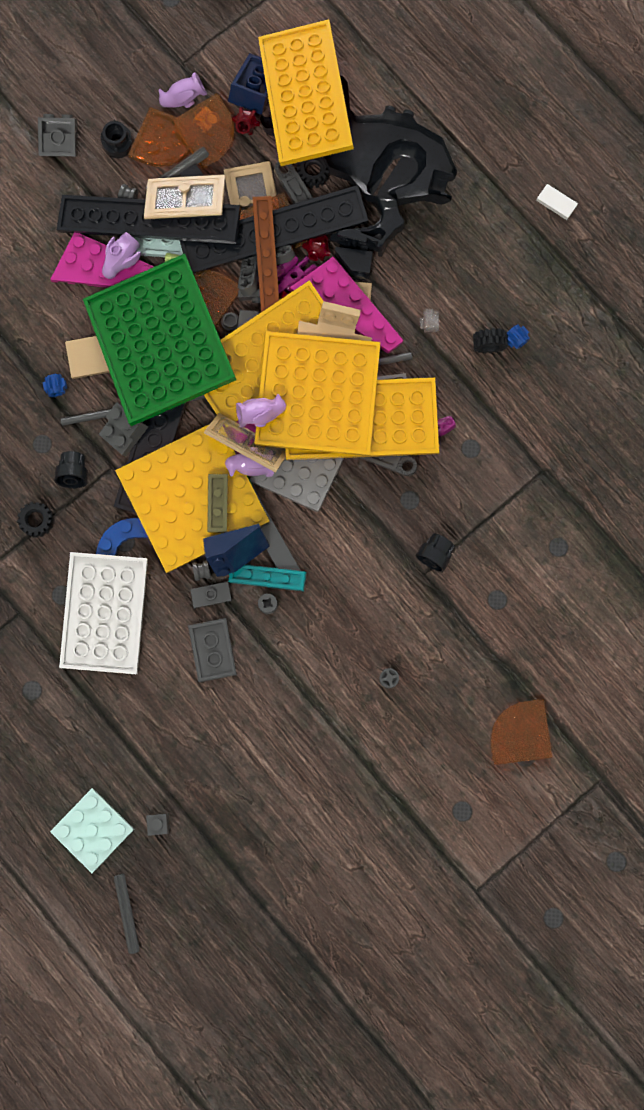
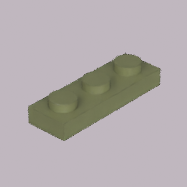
(217, 503)

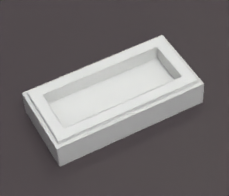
(557, 202)

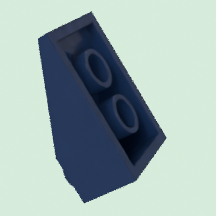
(249, 86)
(234, 549)

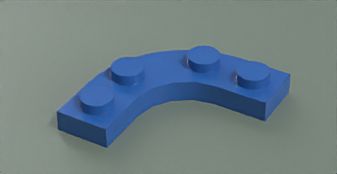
(119, 533)

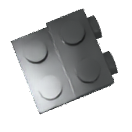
(57, 135)
(119, 432)

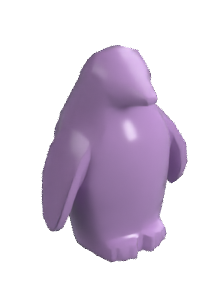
(182, 92)
(120, 255)
(259, 410)
(246, 466)

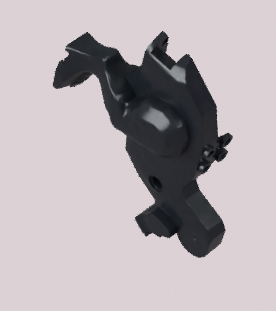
(417, 177)

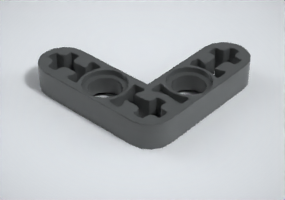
(249, 266)

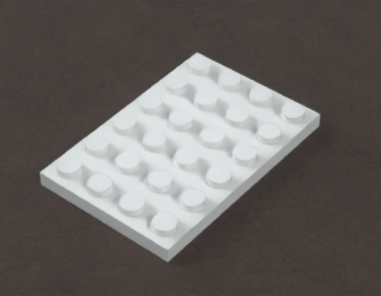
(103, 613)

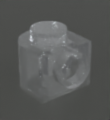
(430, 321)

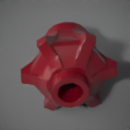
(245, 121)
(317, 248)

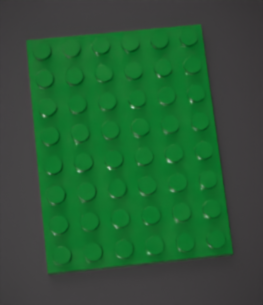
(158, 340)

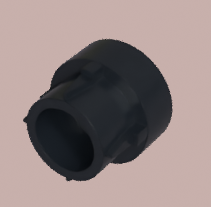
(121, 147)
(71, 470)
(436, 552)

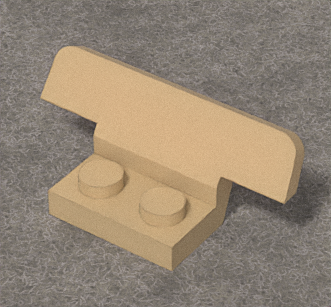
(334, 322)

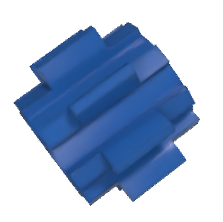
(517, 336)
(54, 385)

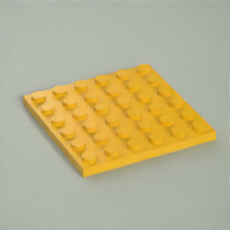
(325, 391)
(172, 496)

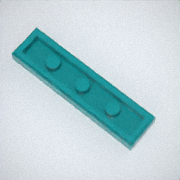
(269, 577)

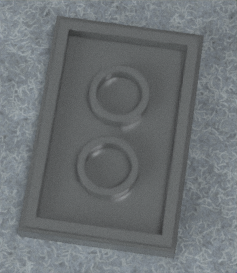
(212, 650)

